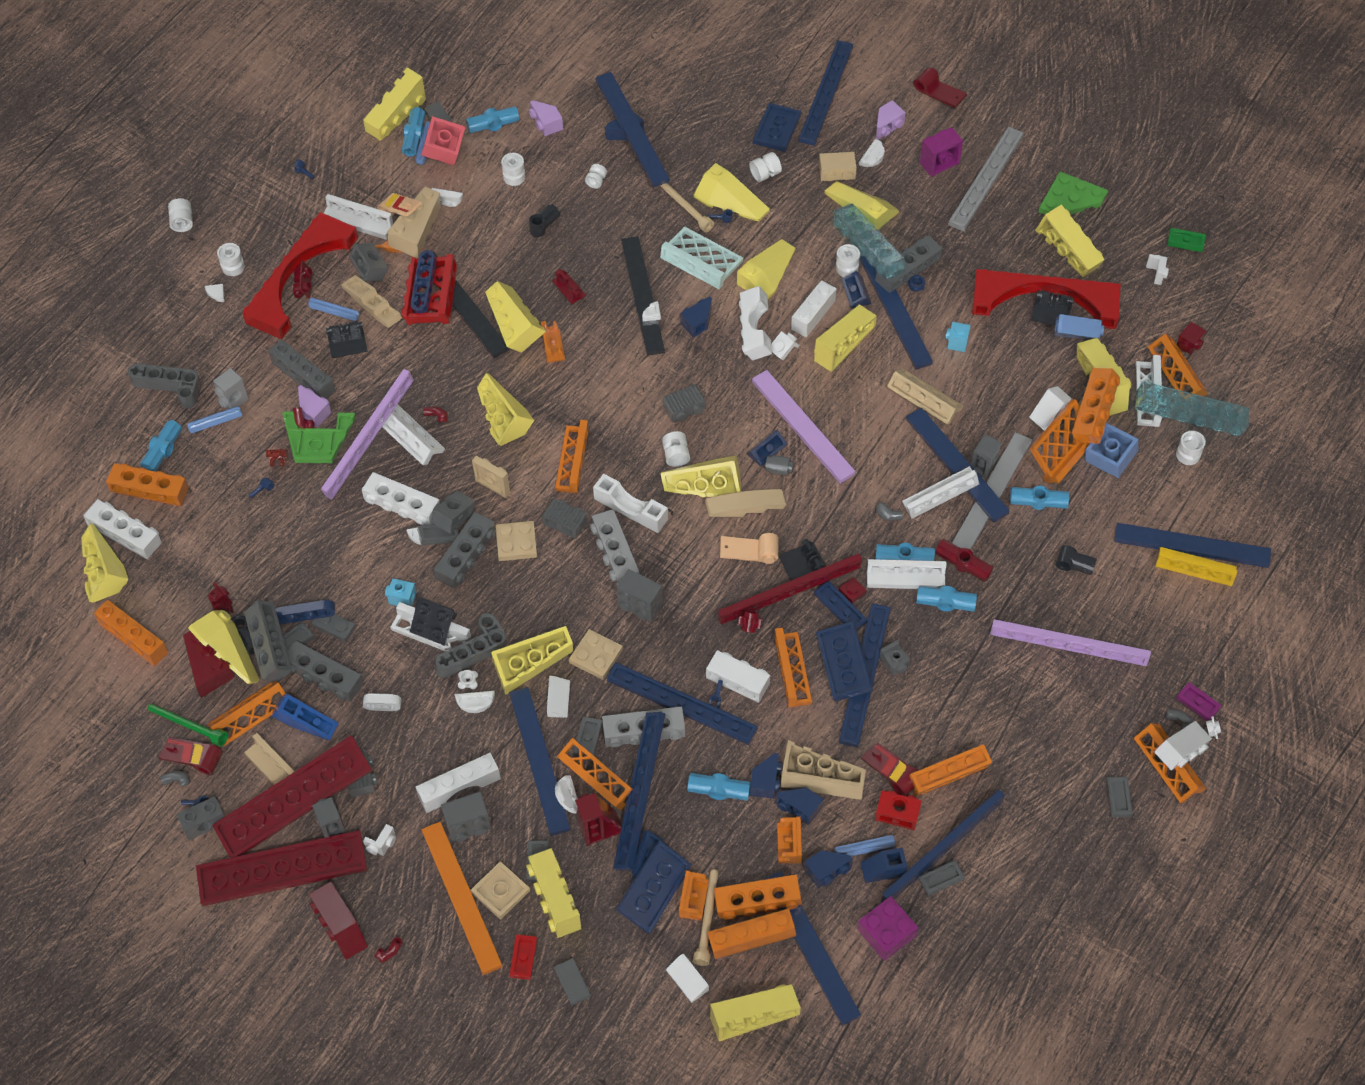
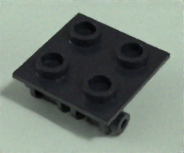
(1050, 306)
(346, 339)
(802, 560)
(432, 621)

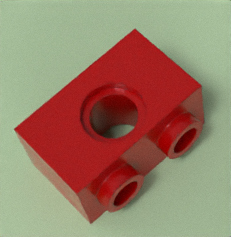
(887, 814)

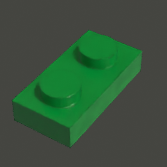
(1186, 240)

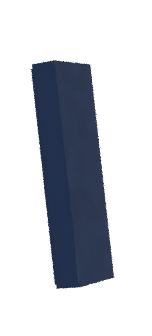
(840, 605)

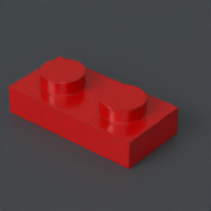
(523, 957)

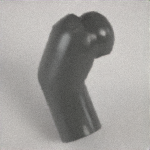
(887, 514)
(1179, 715)
(175, 775)

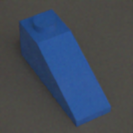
(303, 717)

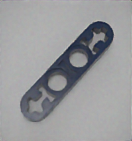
(423, 282)
(305, 611)

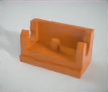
(553, 343)
(789, 840)
(693, 896)

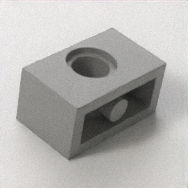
(230, 389)

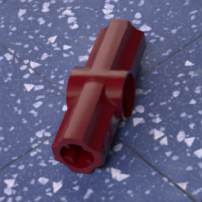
(973, 564)

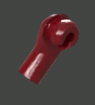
(436, 411)
(300, 421)
(392, 950)

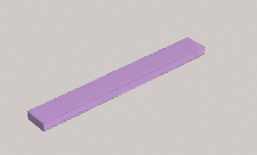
(803, 426)
(367, 434)
(1070, 642)

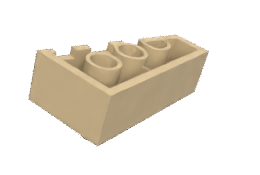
(410, 232)
(821, 773)

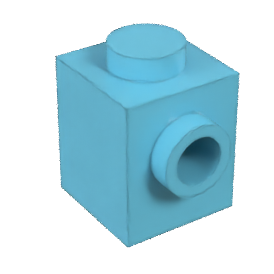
(958, 336)
(401, 592)

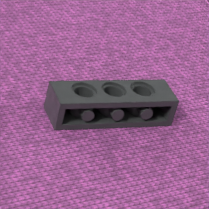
(917, 259)
(301, 369)
(476, 526)
(267, 641)
(346, 689)

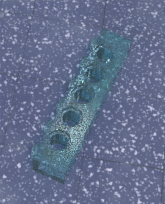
(869, 241)
(1192, 408)

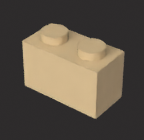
(837, 166)

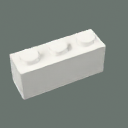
(813, 309)
(738, 676)
(1184, 746)

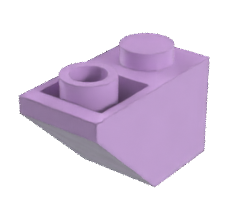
(546, 117)
(889, 119)
(313, 406)

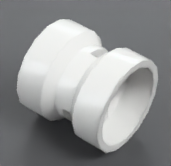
(595, 176)

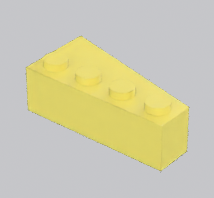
(1070, 240)
(530, 657)

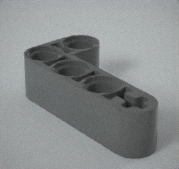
(179, 380)
(448, 661)

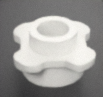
(467, 674)
(1213, 727)

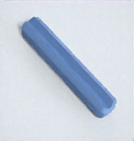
(419, 158)
(334, 309)
(214, 419)
(866, 846)

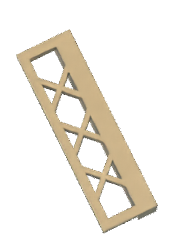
(924, 395)
(268, 760)

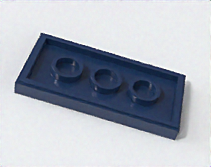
(844, 661)
(653, 887)

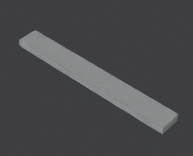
(985, 179)
(997, 482)

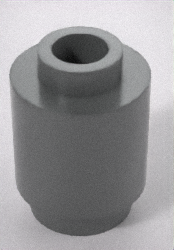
(779, 465)

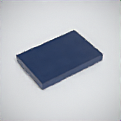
(777, 127)

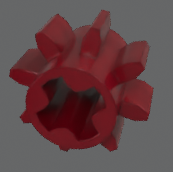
(750, 621)

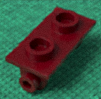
(303, 277)
(568, 286)
(219, 599)

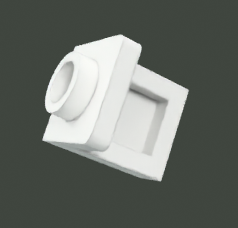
(1159, 264)
(783, 345)
(385, 840)

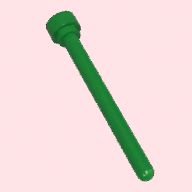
(217, 736)

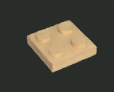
(491, 476)
(516, 541)
(595, 654)
(500, 890)

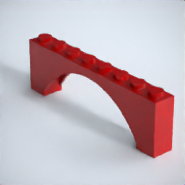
(321, 236)
(1097, 298)

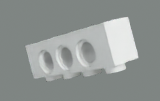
(396, 491)
(143, 545)

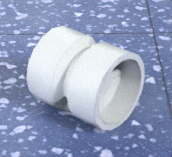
(764, 167)
(513, 169)
(180, 215)
(230, 259)
(847, 260)
(1190, 447)
(676, 449)

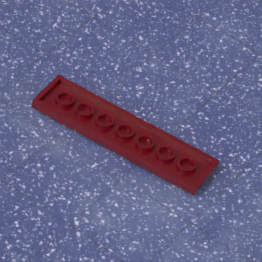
(292, 797)
(281, 868)

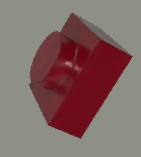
(852, 590)

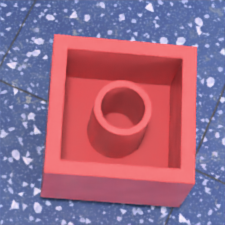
(443, 140)

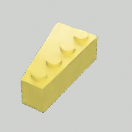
(395, 105)
(513, 317)
(843, 337)
(1094, 355)
(554, 892)
(753, 1011)

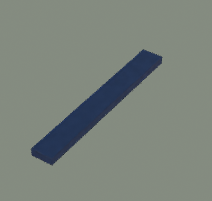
(826, 93)
(632, 129)
(900, 320)
(956, 462)
(1193, 545)
(871, 648)
(692, 707)
(539, 760)
(638, 796)
(944, 846)
(821, 964)

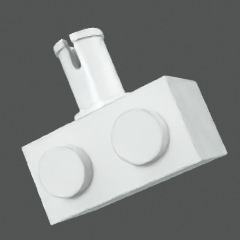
(1049, 407)

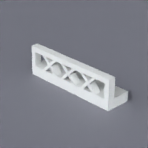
(369, 224)
(1155, 375)
(412, 436)
(941, 492)
(908, 576)
(406, 612)

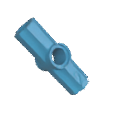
(492, 119)
(413, 131)
(161, 446)
(1029, 496)
(894, 552)
(946, 598)
(719, 786)

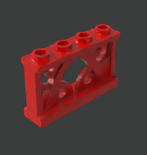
(442, 308)

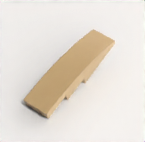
(372, 302)
(745, 502)

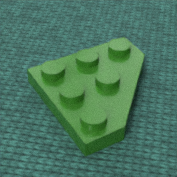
(1072, 194)

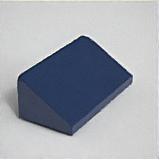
(856, 290)
(767, 447)

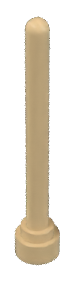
(704, 222)
(702, 956)

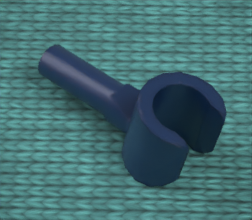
(299, 167)
(726, 216)
(266, 484)
(716, 697)
(194, 802)

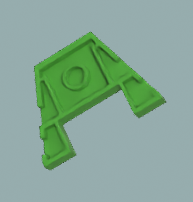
(317, 444)

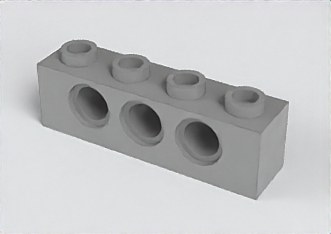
(608, 522)
(633, 721)

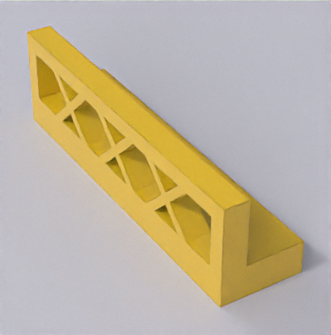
(1196, 566)

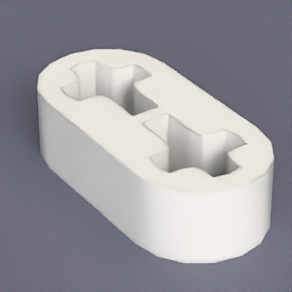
(382, 702)

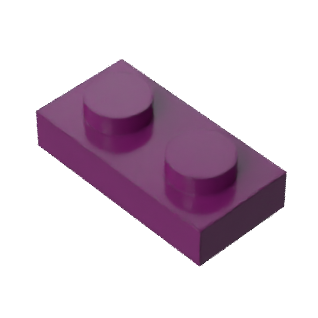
(1198, 702)

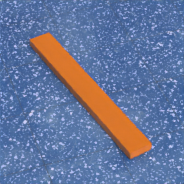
(461, 898)

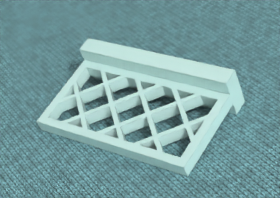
(694, 264)

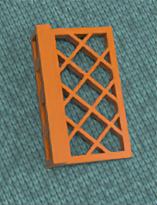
(1071, 452)

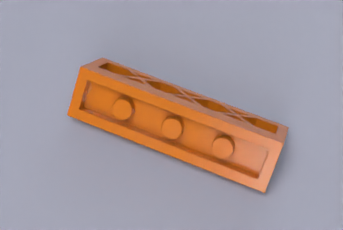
(1181, 362)
(576, 459)
(786, 667)
(245, 706)
(950, 770)
(1186, 772)
(593, 780)

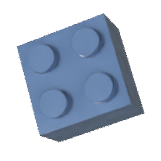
(1113, 452)

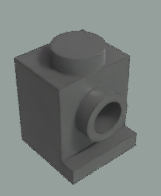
(893, 665)

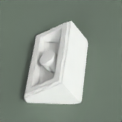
(558, 697)
(687, 978)

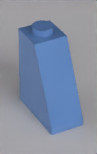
(1078, 327)

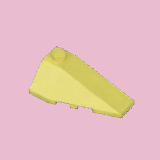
(725, 191)
(873, 208)
(766, 268)
(506, 415)
(705, 478)
(102, 567)
(222, 635)

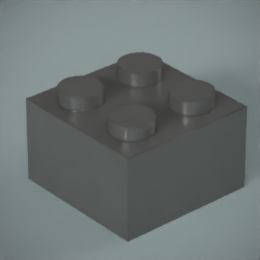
(639, 595)
(466, 817)

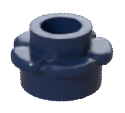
(917, 279)

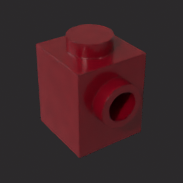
(1191, 338)

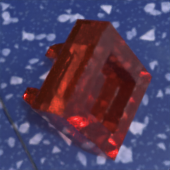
(277, 454)

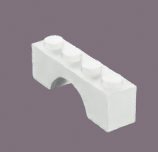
(753, 306)
(612, 494)
(474, 773)

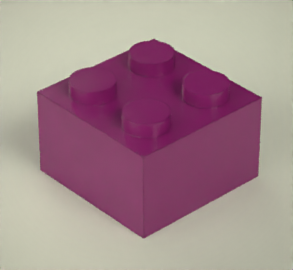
(941, 151)
(887, 928)

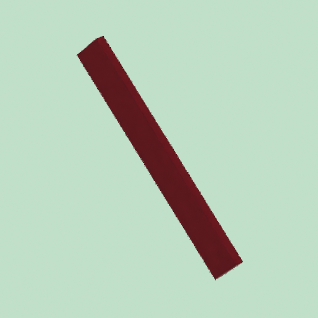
(790, 588)

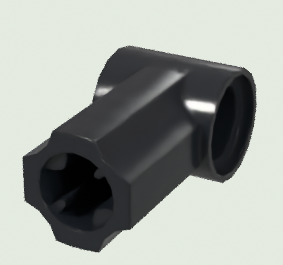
(541, 221)
(1070, 559)
(244, 633)

